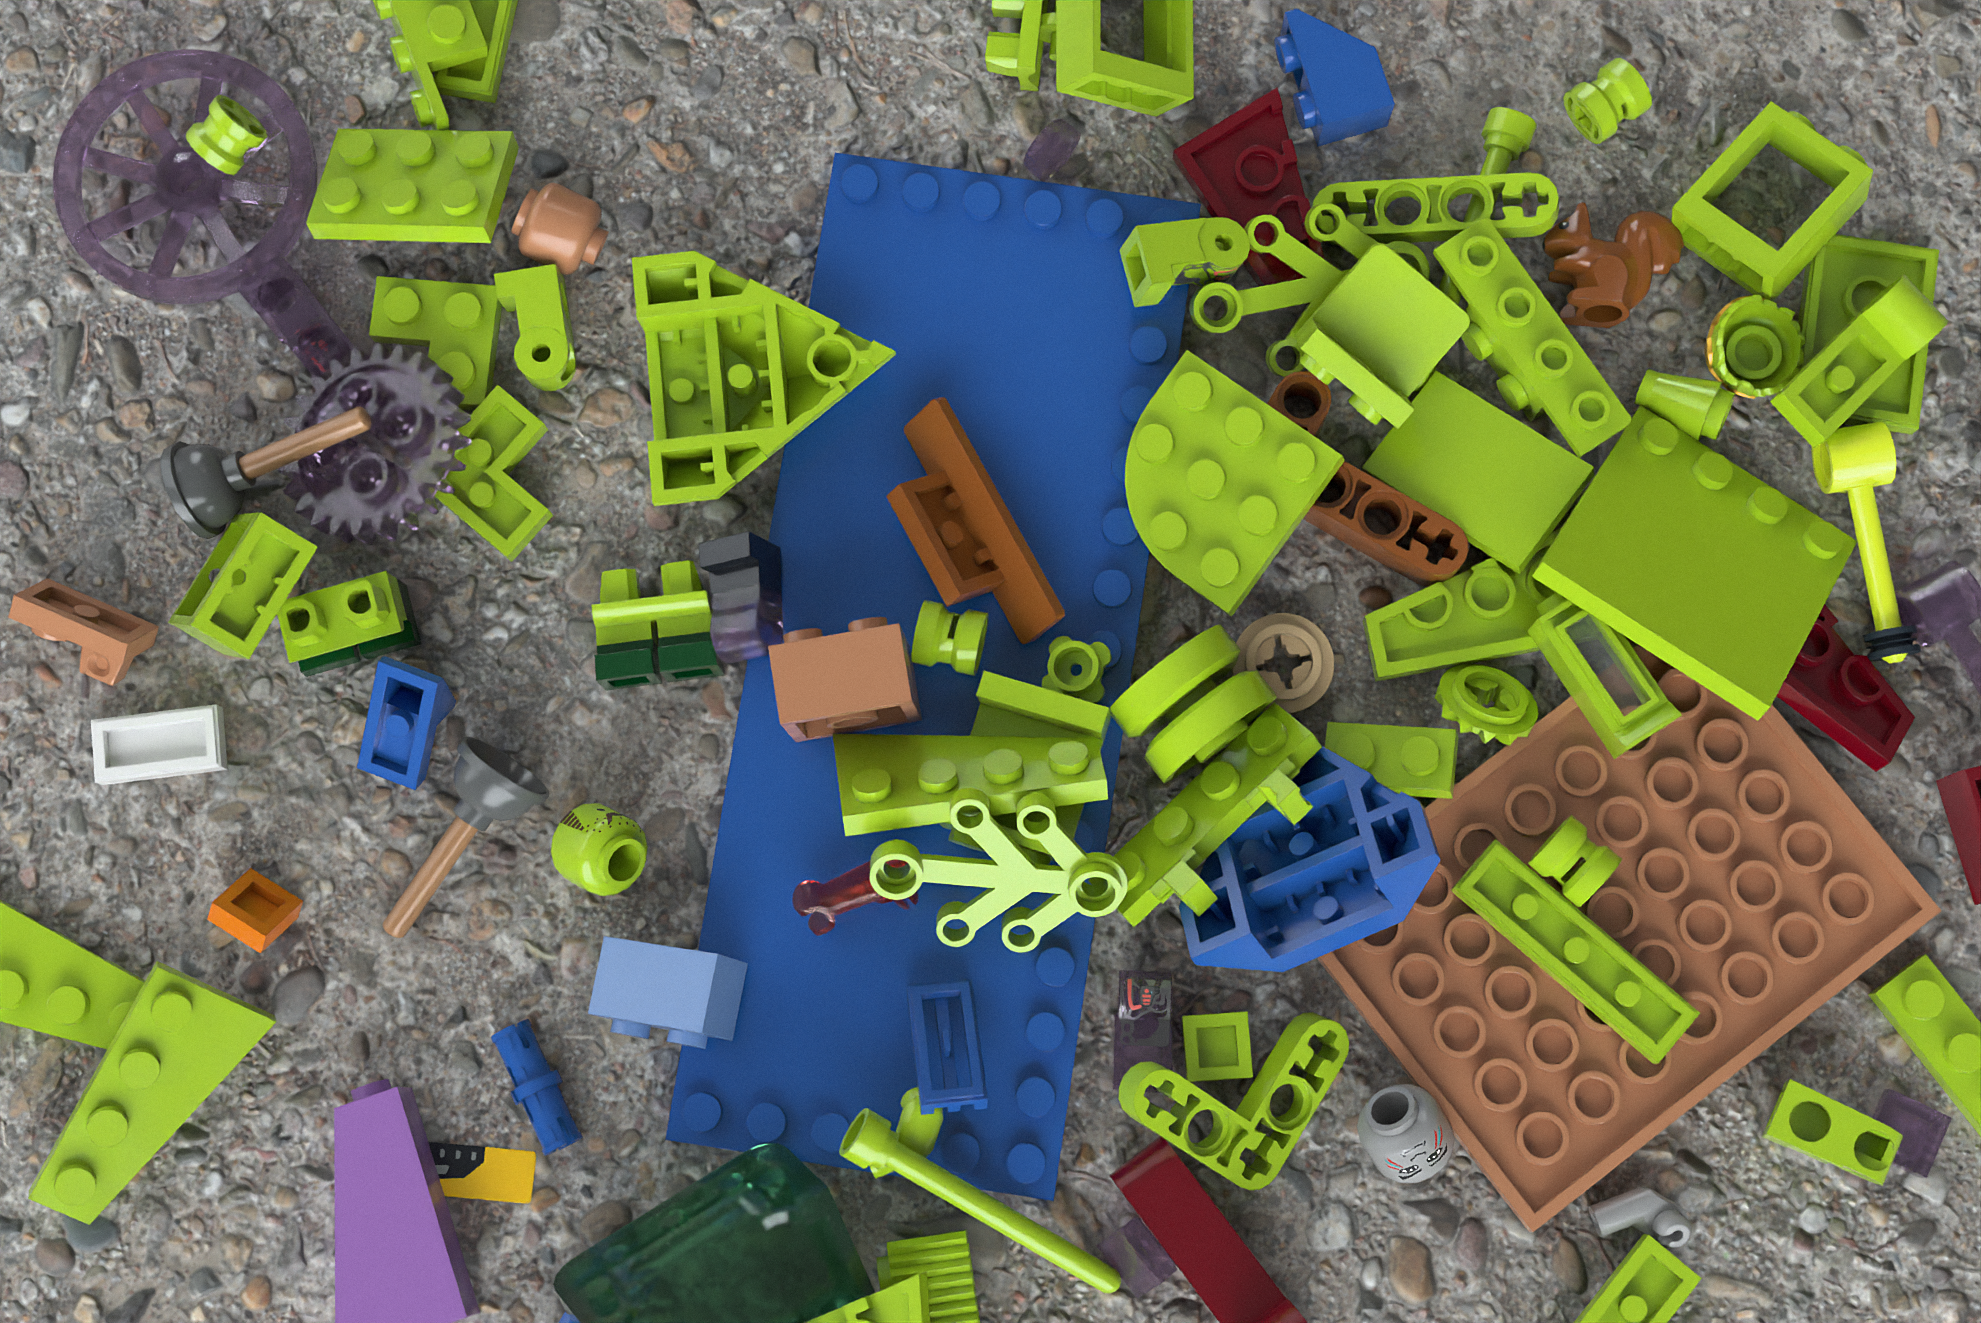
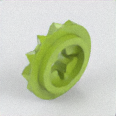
(1469, 686)

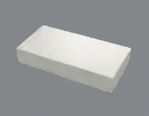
(159, 744)

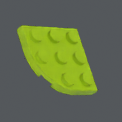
(1219, 481)

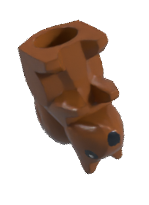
(1607, 274)

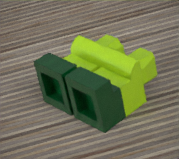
(328, 623)
(629, 625)

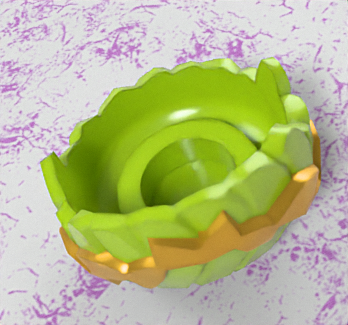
(1754, 347)

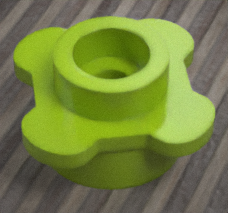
(1066, 654)

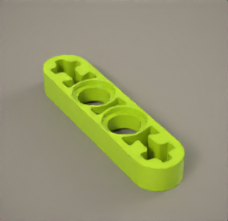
(1435, 196)

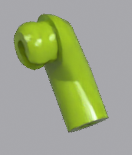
(915, 1130)

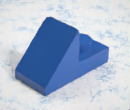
(403, 722)

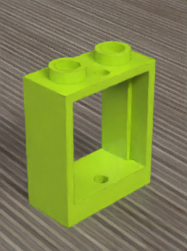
(1144, 86)
(1739, 251)
(256, 574)

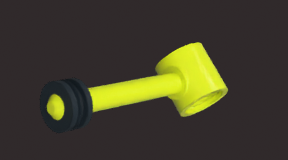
(1855, 463)

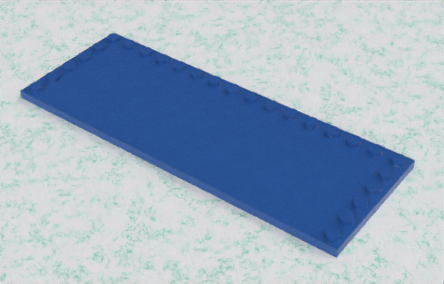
(1030, 332)

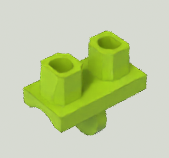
(1022, 53)

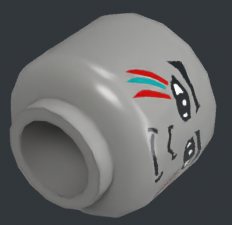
(1405, 1133)

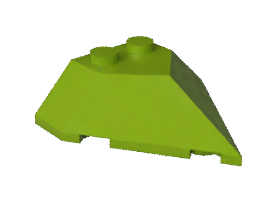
(733, 372)

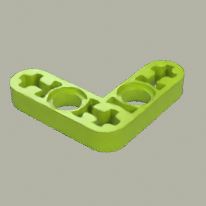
(1237, 1129)

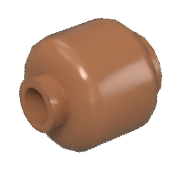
(559, 228)

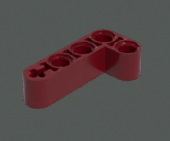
(1200, 1239)

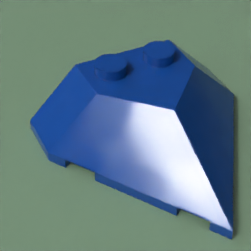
(1315, 883)

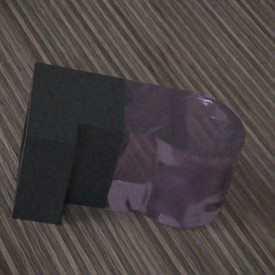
(743, 595)

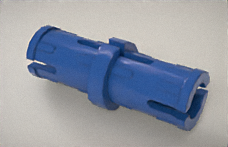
(536, 1087)

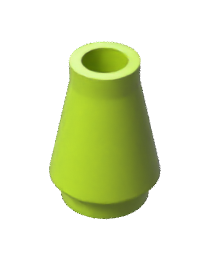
(1688, 403)

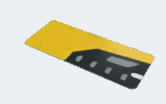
(484, 1172)

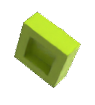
(1217, 1046)

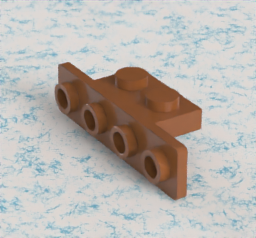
(967, 529)

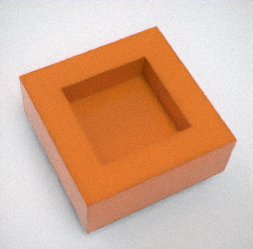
(255, 910)

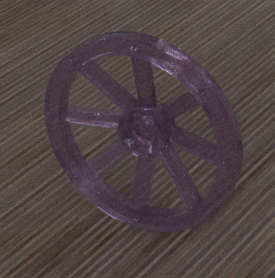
(174, 175)

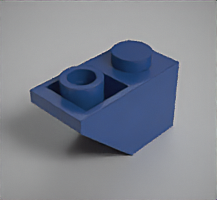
(1336, 79)

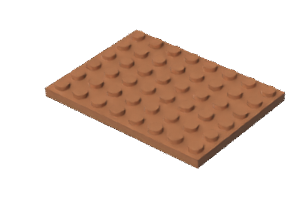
(1734, 886)

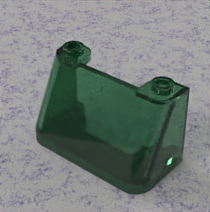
(731, 1248)

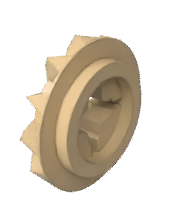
(1300, 640)

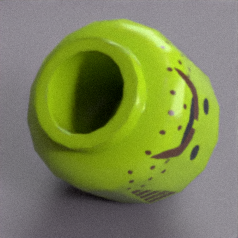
(599, 849)

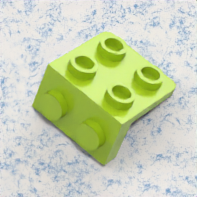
(1381, 334)

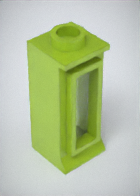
(1601, 674)

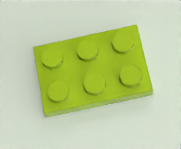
(413, 185)

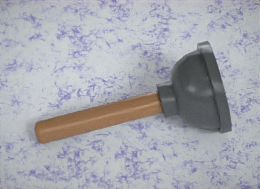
(211, 485)
(489, 789)

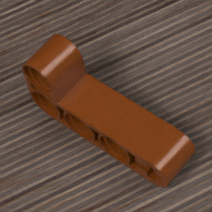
(1364, 493)

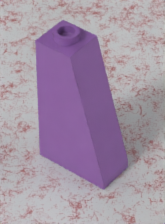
(391, 1217)

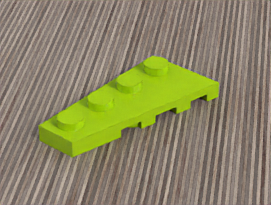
(1458, 620)
(911, 778)
(58, 984)
(153, 1076)

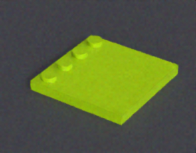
(1697, 562)

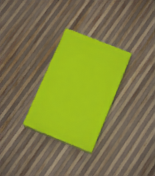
(1838, 286)
(1480, 471)

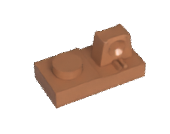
(106, 633)

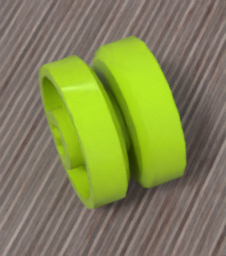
(1185, 695)

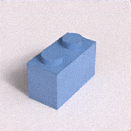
(667, 989)

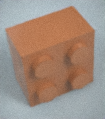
(844, 680)

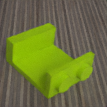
(1032, 711)

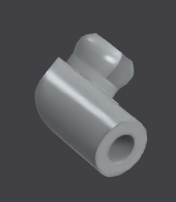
(1645, 1211)

